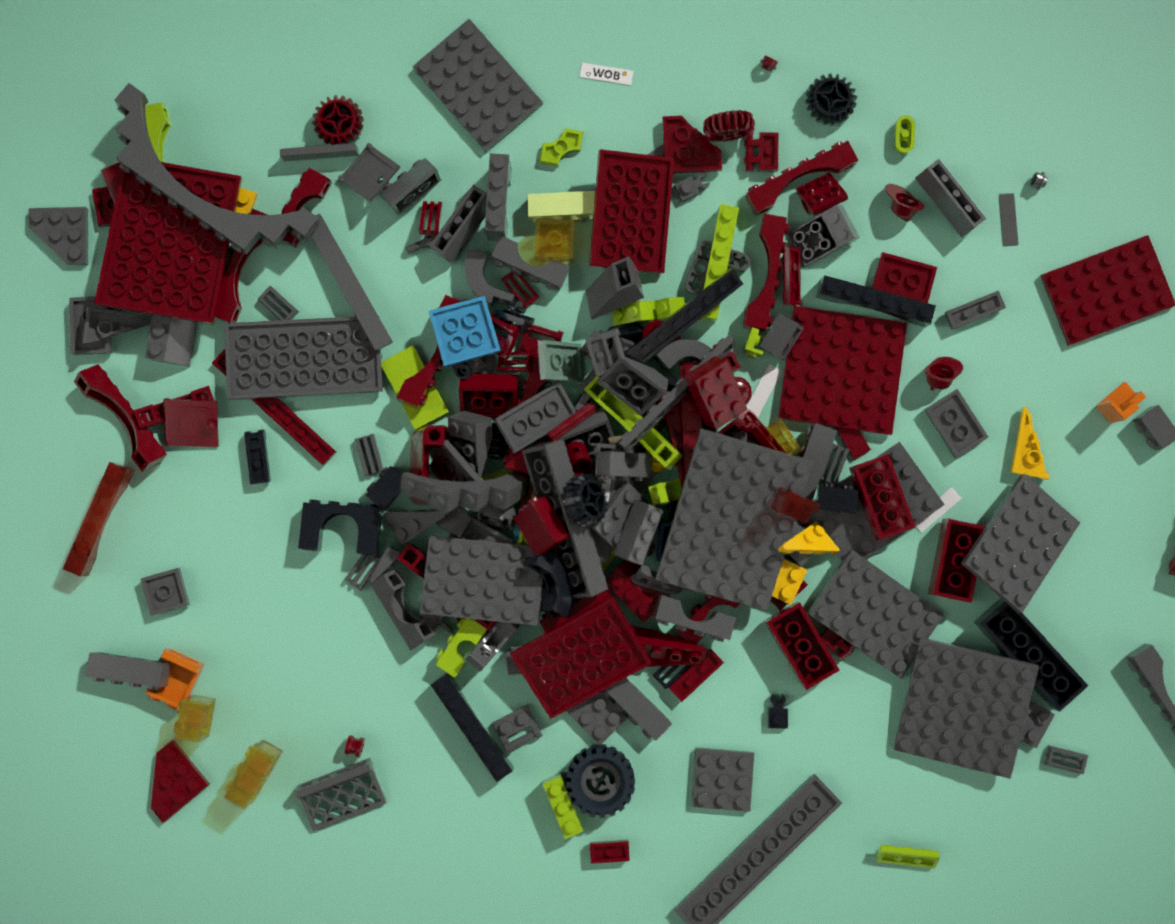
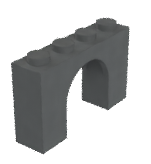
(496, 206)

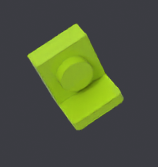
(751, 341)

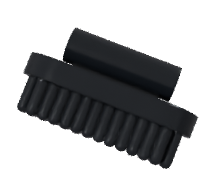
(629, 331)

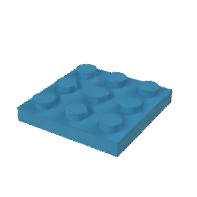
(464, 331)

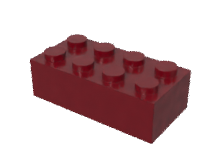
(948, 575)
(801, 645)

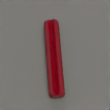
(572, 421)

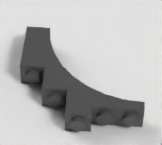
(473, 495)

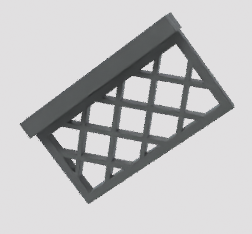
(336, 778)

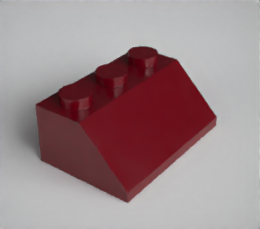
(488, 394)
(636, 597)

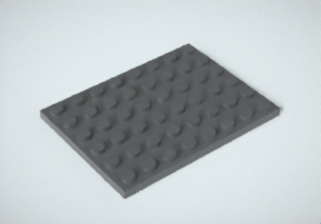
(724, 523)

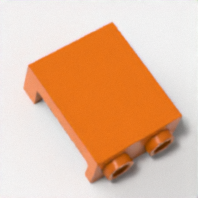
(181, 681)

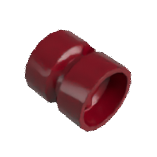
(579, 458)

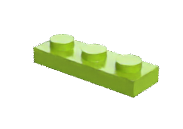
(907, 856)

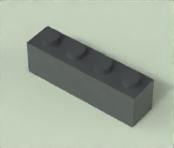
(950, 198)
(461, 225)
(816, 449)
(128, 669)
(639, 708)

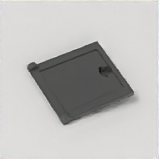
(367, 170)

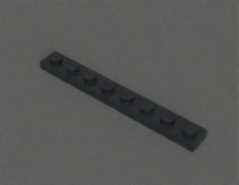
(684, 317)

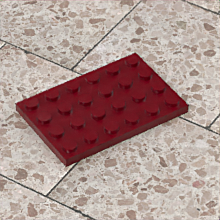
(631, 210)
(1108, 290)
(581, 657)

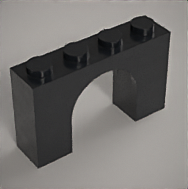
(317, 515)

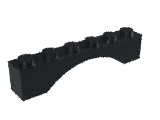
(901, 307)
(472, 728)

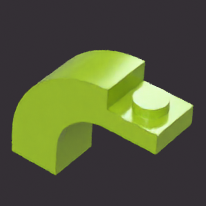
(665, 492)

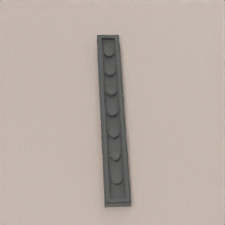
(350, 286)

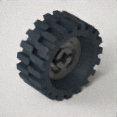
(619, 789)

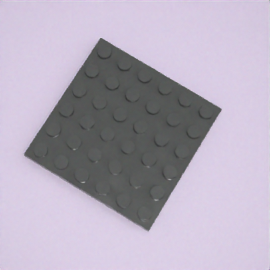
(965, 707)

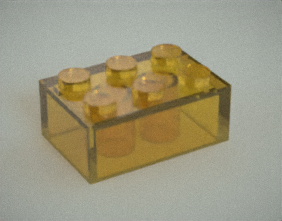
(252, 773)

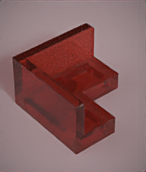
(794, 505)

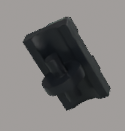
(514, 314)

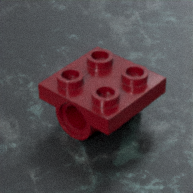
(821, 194)

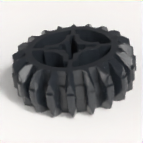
(838, 100)
(585, 500)

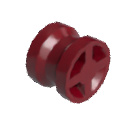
(354, 746)

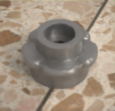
(1039, 180)

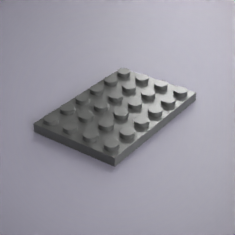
(477, 85)
(853, 530)
(1020, 543)
(480, 581)
(875, 613)

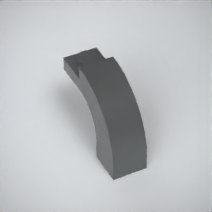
(474, 271)
(681, 348)
(491, 644)

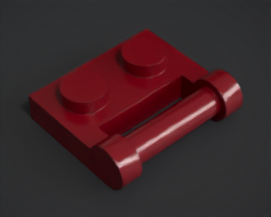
(506, 344)
(530, 344)

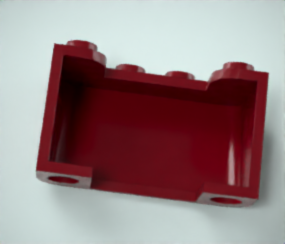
(421, 442)

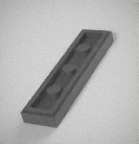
(319, 152)

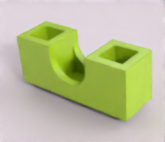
(450, 659)
(562, 806)

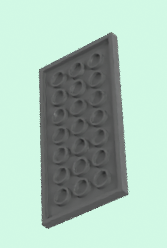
(300, 358)

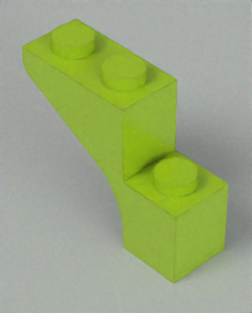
(647, 310)

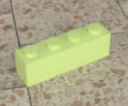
(561, 205)

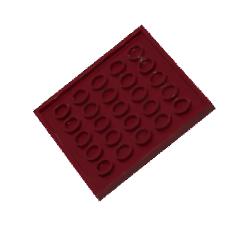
(843, 371)

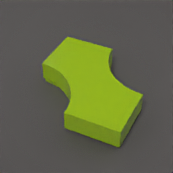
(555, 151)

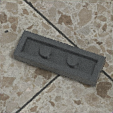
(975, 310)

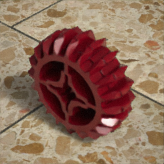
(323, 120)
(729, 126)

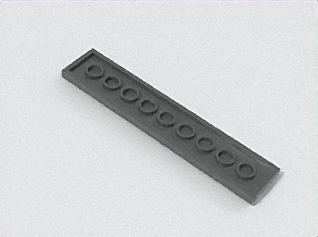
(759, 854)

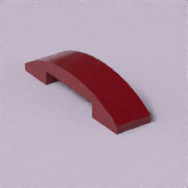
(154, 414)

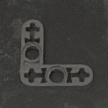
(699, 252)

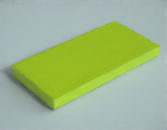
(403, 366)

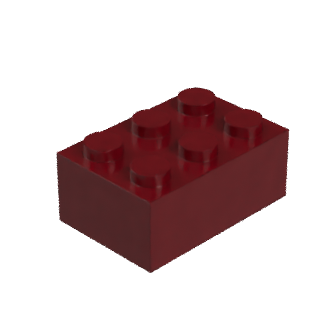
(715, 392)

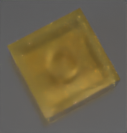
(554, 240)
(194, 718)

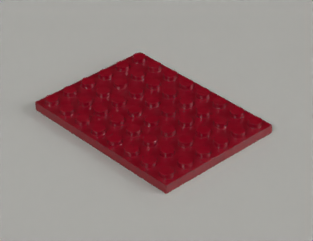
(159, 256)

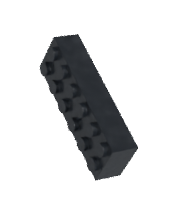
(1021, 640)

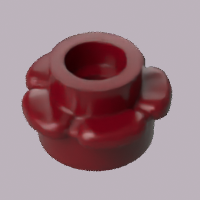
(768, 63)

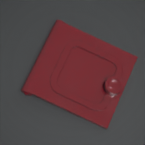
(191, 423)

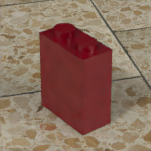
(540, 526)

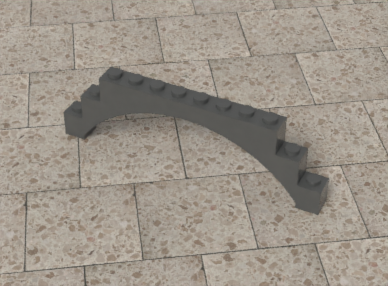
(236, 228)

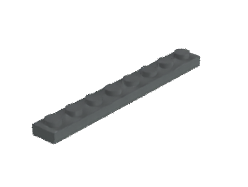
(670, 399)

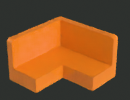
(1120, 403)

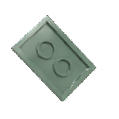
(560, 361)

